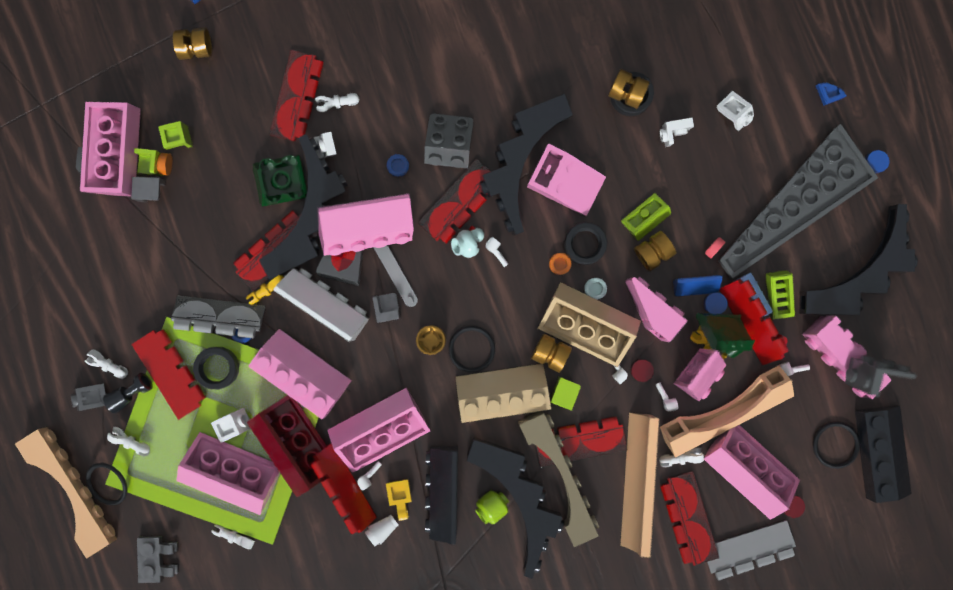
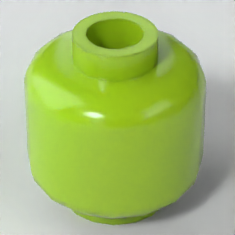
(492, 507)

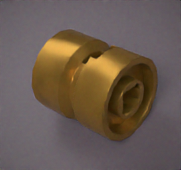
(192, 43)
(635, 93)
(657, 249)
(430, 340)
(549, 352)

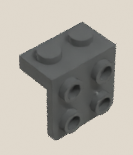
(448, 140)
(867, 373)

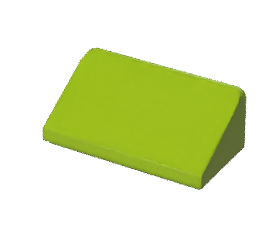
(646, 216)

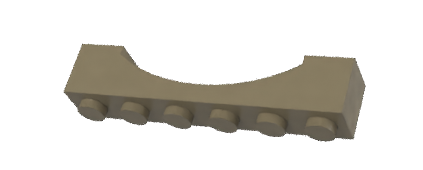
(579, 524)

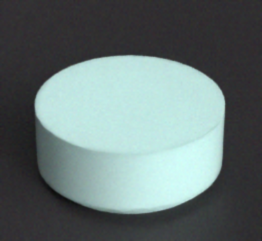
(595, 288)

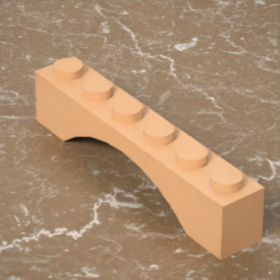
(765, 392)
(43, 451)

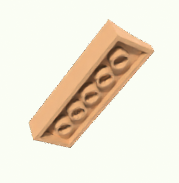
(639, 483)

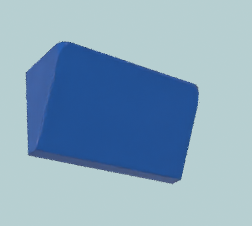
(697, 285)

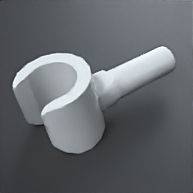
(492, 245)
(791, 370)
(621, 375)
(669, 404)
(364, 481)

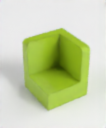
(175, 135)
(147, 161)
(565, 393)

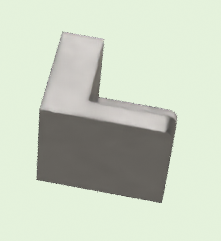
(146, 188)
(386, 307)

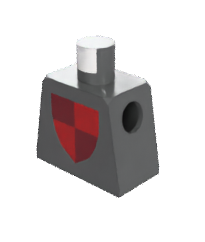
(342, 267)

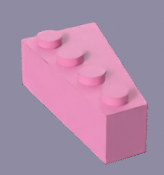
(836, 347)

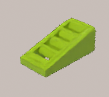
(787, 284)

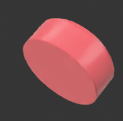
(714, 248)

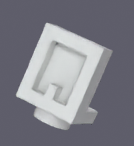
(736, 110)
(678, 127)
(325, 145)
(231, 425)

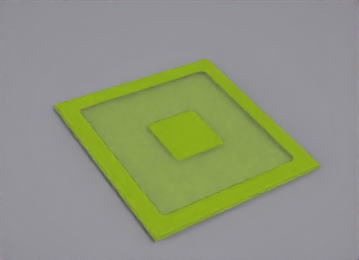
(170, 439)

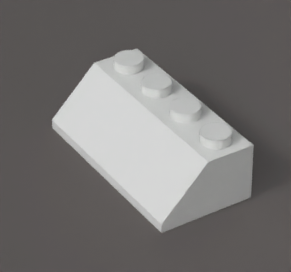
(322, 304)

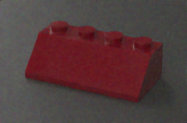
(289, 442)

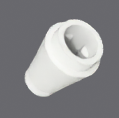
(381, 530)

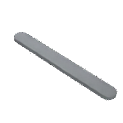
(397, 275)

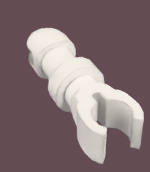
(351, 99)
(96, 359)
(129, 442)
(692, 456)
(233, 536)

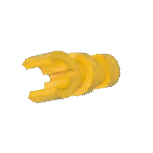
(266, 289)

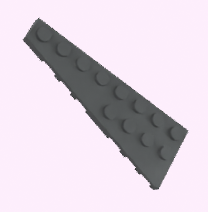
(817, 187)

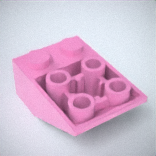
(566, 180)
(655, 314)

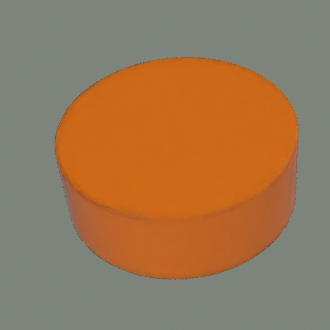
(164, 164)
(560, 263)

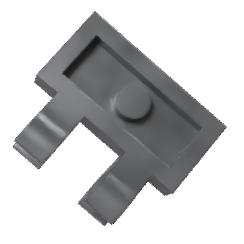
(150, 559)

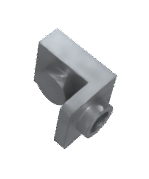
(88, 397)

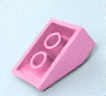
(701, 373)

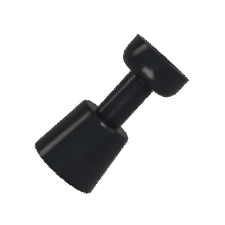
(121, 397)

